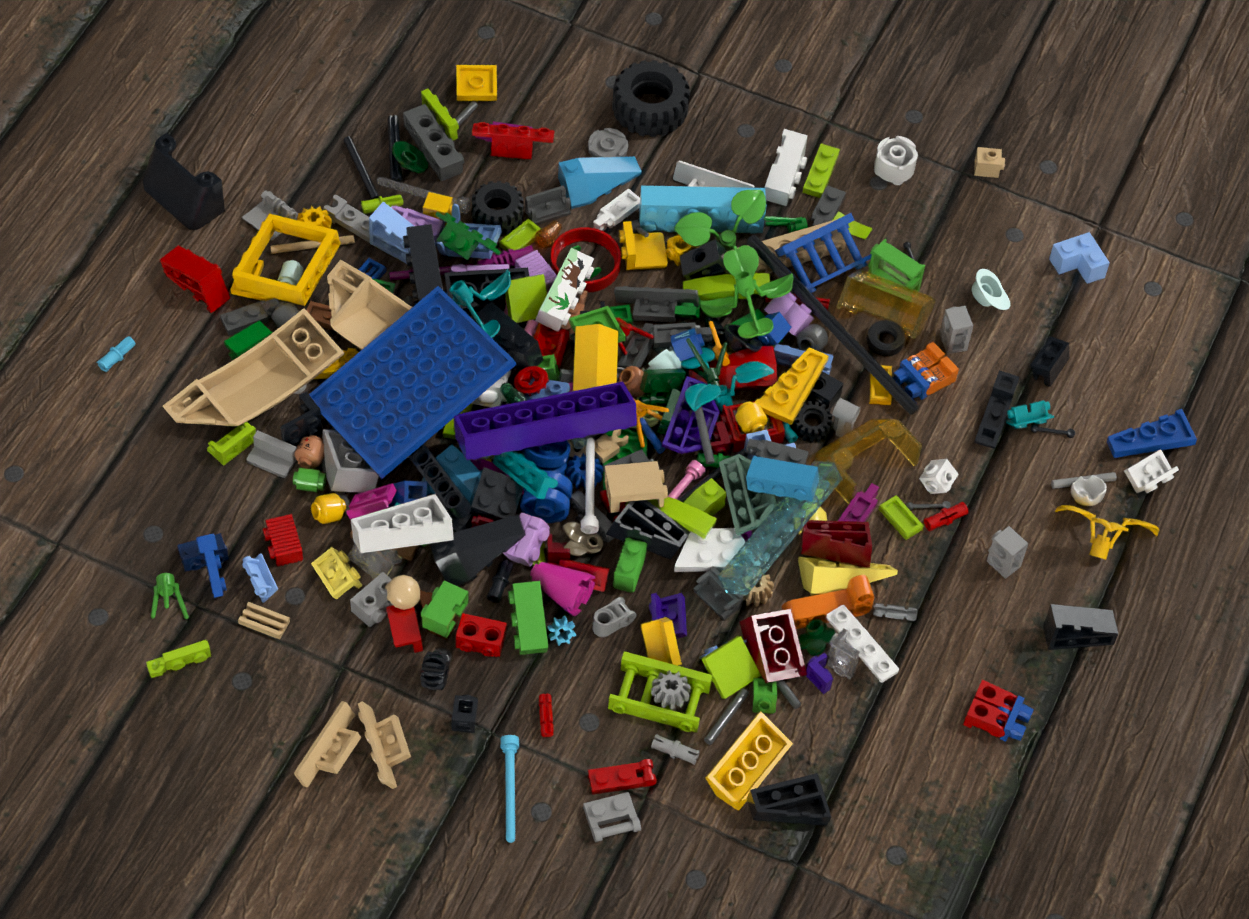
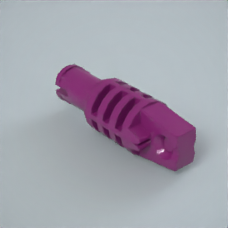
(506, 257)

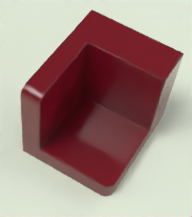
(556, 551)

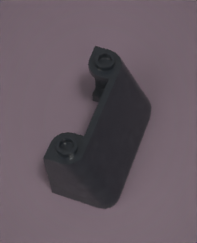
(185, 196)

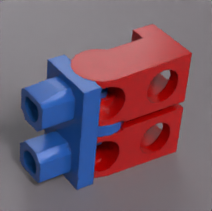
(996, 712)

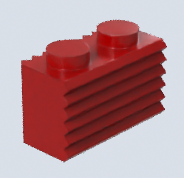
(283, 539)

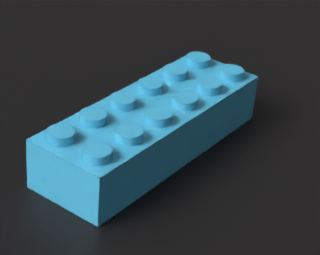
(665, 205)

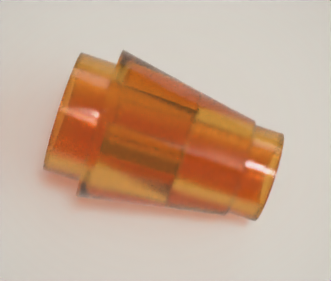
(547, 235)

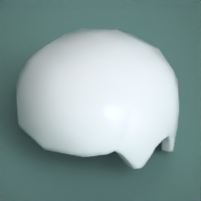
(1088, 491)

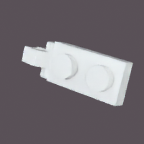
(617, 210)

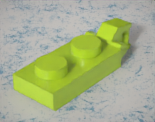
(179, 658)

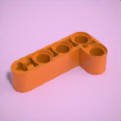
(857, 599)

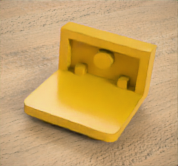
(642, 251)

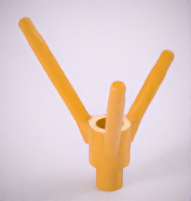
(717, 348)
(643, 409)

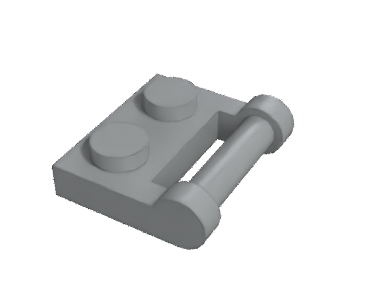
(608, 811)

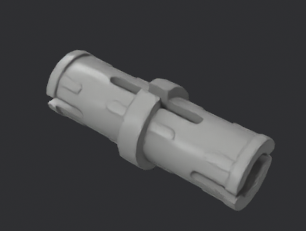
(675, 749)

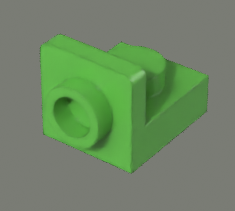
(764, 696)

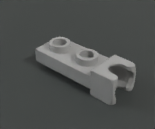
(349, 217)

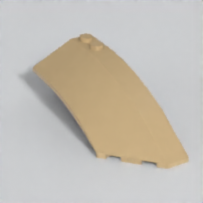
(360, 305)
(258, 377)

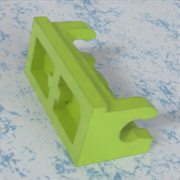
(232, 443)

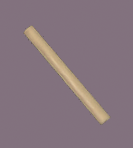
(306, 245)

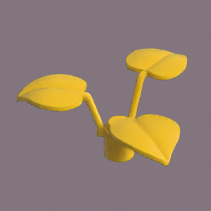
(1101, 544)

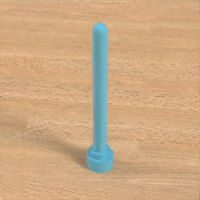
(509, 745)

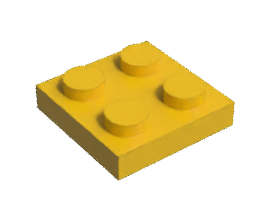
(476, 82)

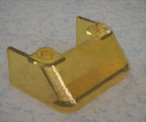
(886, 300)
(861, 438)

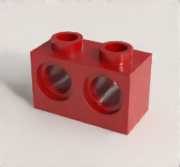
(482, 630)

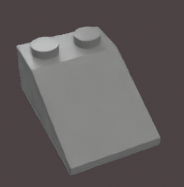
(345, 467)

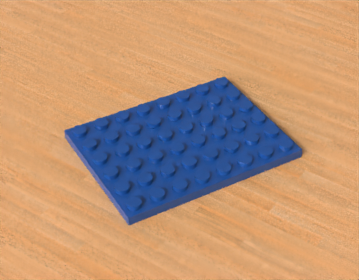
(411, 381)

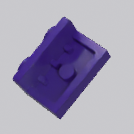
(672, 608)

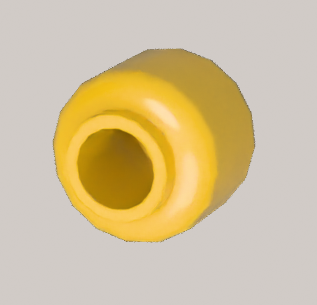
(751, 417)
(328, 508)

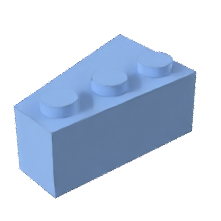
(387, 231)

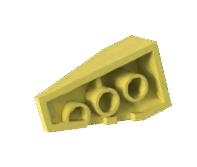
(826, 576)

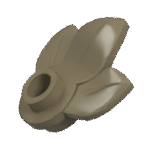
(579, 541)

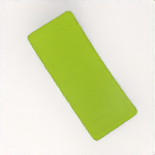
(856, 228)

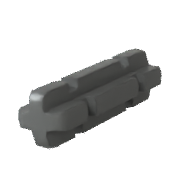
(894, 611)

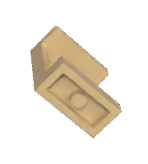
(634, 483)

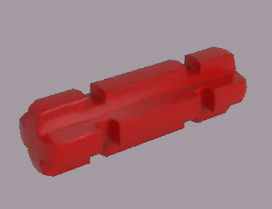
(546, 715)

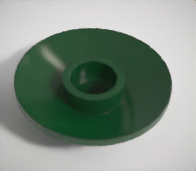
(409, 156)

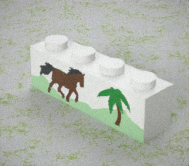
(565, 289)

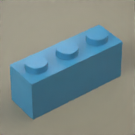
(782, 478)

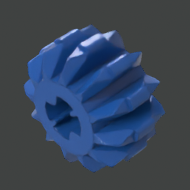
(577, 471)

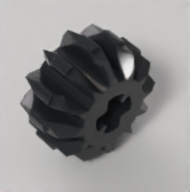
(435, 670)

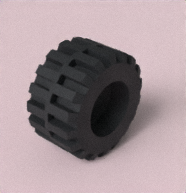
(501, 196)

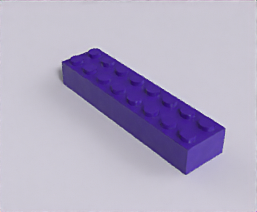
(545, 420)

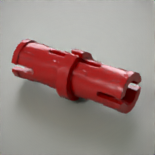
(952, 513)

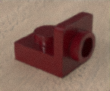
(721, 440)

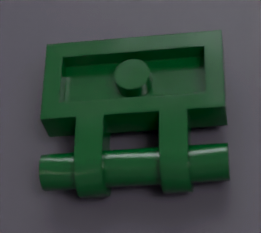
(660, 381)

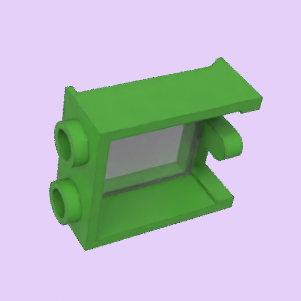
(895, 266)

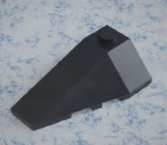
(478, 281)

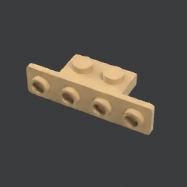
(386, 742)
(330, 747)

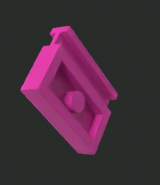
(371, 501)

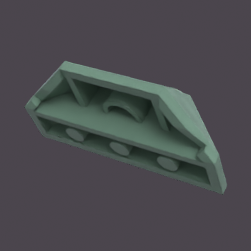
(746, 507)

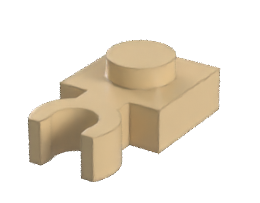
(607, 446)

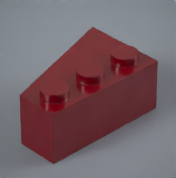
(837, 541)

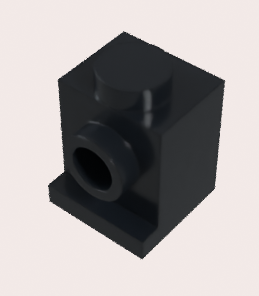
(464, 713)

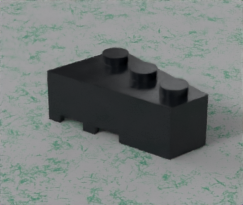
(1079, 627)
(791, 802)

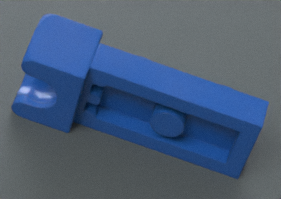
(208, 545)

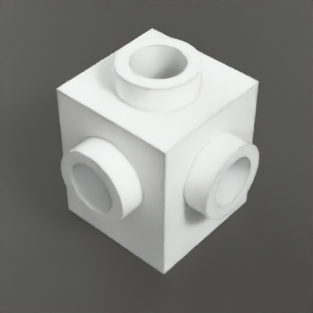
(938, 476)

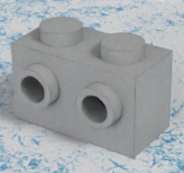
(372, 601)

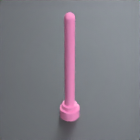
(693, 471)

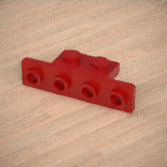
(512, 141)
(552, 341)

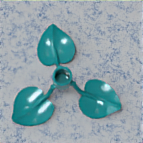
(464, 296)
(701, 393)

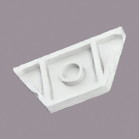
(714, 550)

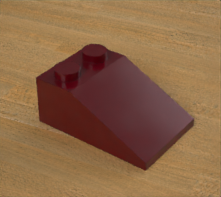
(774, 645)

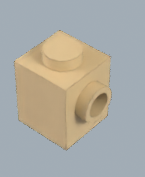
(988, 162)

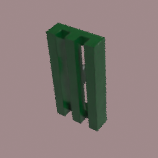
(665, 421)

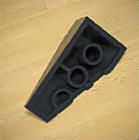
(476, 548)

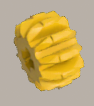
(315, 217)

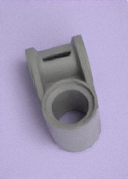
(615, 615)

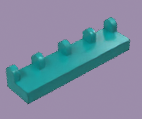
(525, 473)

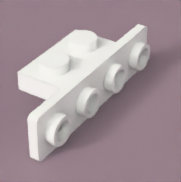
(700, 177)
(860, 639)

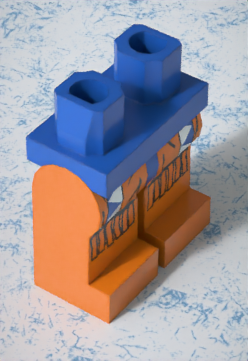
(926, 372)

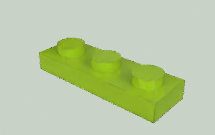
(441, 113)
(821, 170)

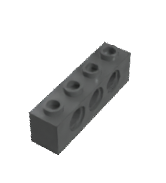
(433, 142)

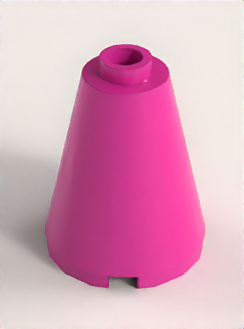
(564, 585)

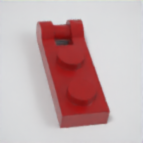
(621, 777)

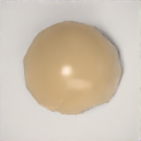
(403, 592)

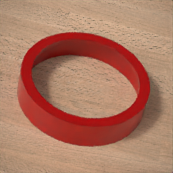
(589, 235)

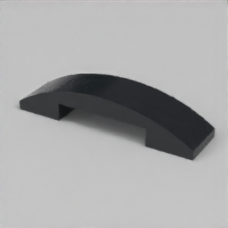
(997, 409)

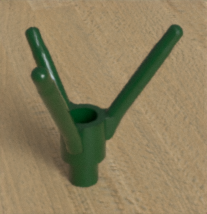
(710, 375)

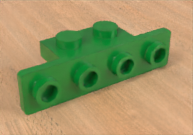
(460, 240)

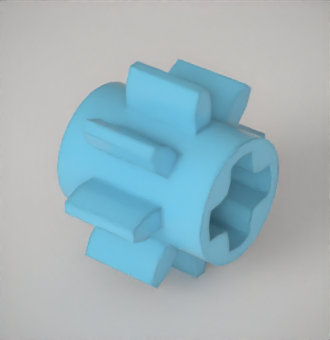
(561, 624)

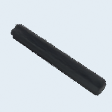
(394, 136)

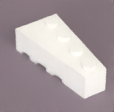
(403, 526)

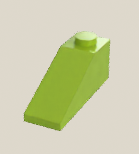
(708, 498)

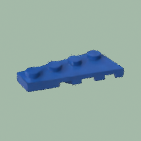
(1162, 434)

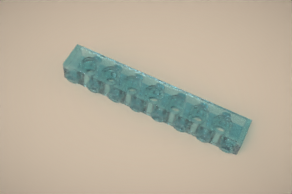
(776, 534)

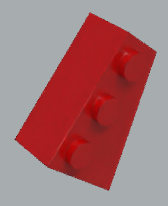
(197, 275)

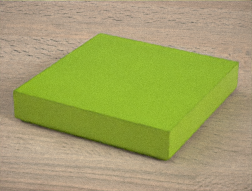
(526, 297)
(731, 667)

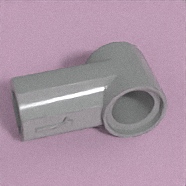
(845, 416)

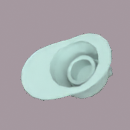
(989, 291)

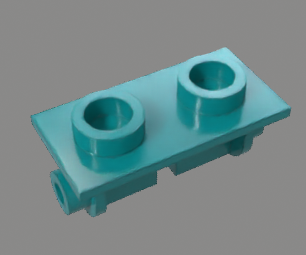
(1021, 417)

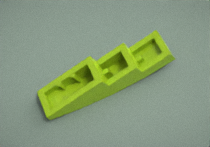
(720, 285)
(687, 516)

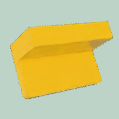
(661, 641)

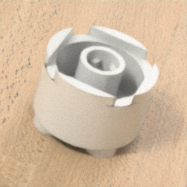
(895, 159)

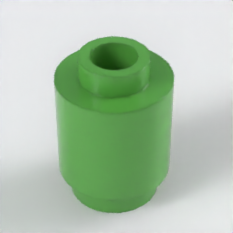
(309, 480)

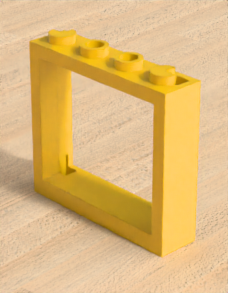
(279, 290)

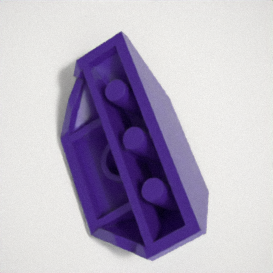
(683, 430)

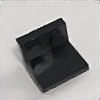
(305, 425)

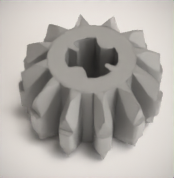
(670, 690)

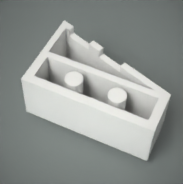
(786, 168)

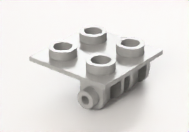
(271, 205)

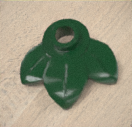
(816, 637)

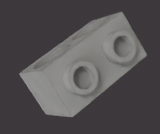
(956, 329)
(1007, 551)

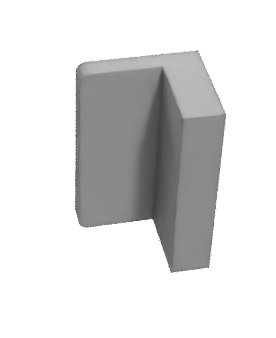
(272, 454)

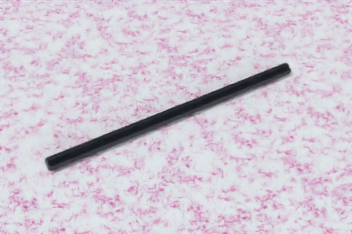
(835, 327)

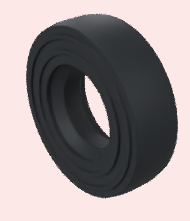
(883, 349)

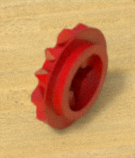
(525, 376)

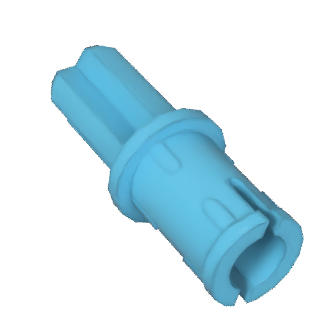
(116, 354)

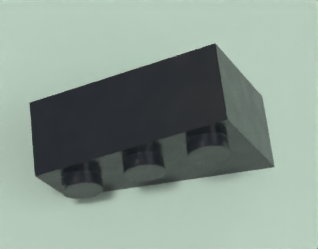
(650, 525)

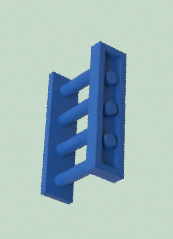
(824, 234)

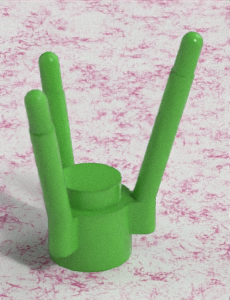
(165, 587)

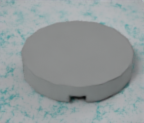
(608, 143)

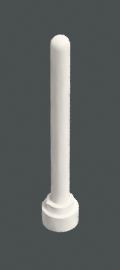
(589, 523)

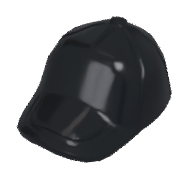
(737, 342)

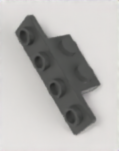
(655, 303)

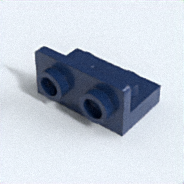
(193, 560)

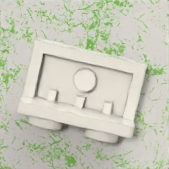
(1149, 472)

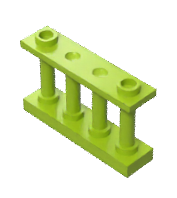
(651, 668)

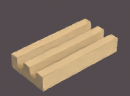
(265, 617)

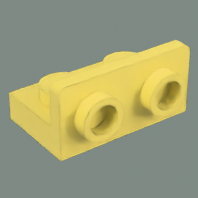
(336, 572)

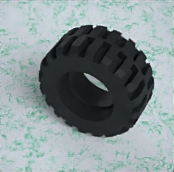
(649, 117)

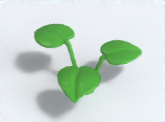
(696, 231)
(745, 286)

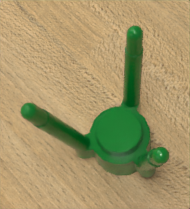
(793, 224)

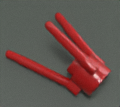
(626, 328)

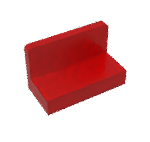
(404, 627)

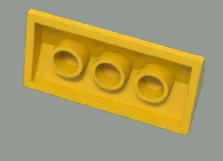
(595, 356)
(748, 761)

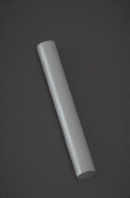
(1061, 483)

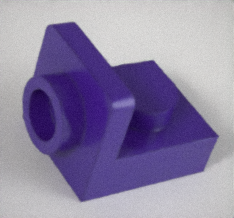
(818, 674)

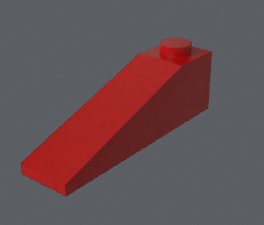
(764, 355)

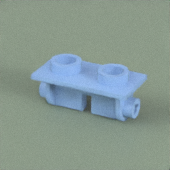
(260, 576)

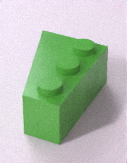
(528, 618)

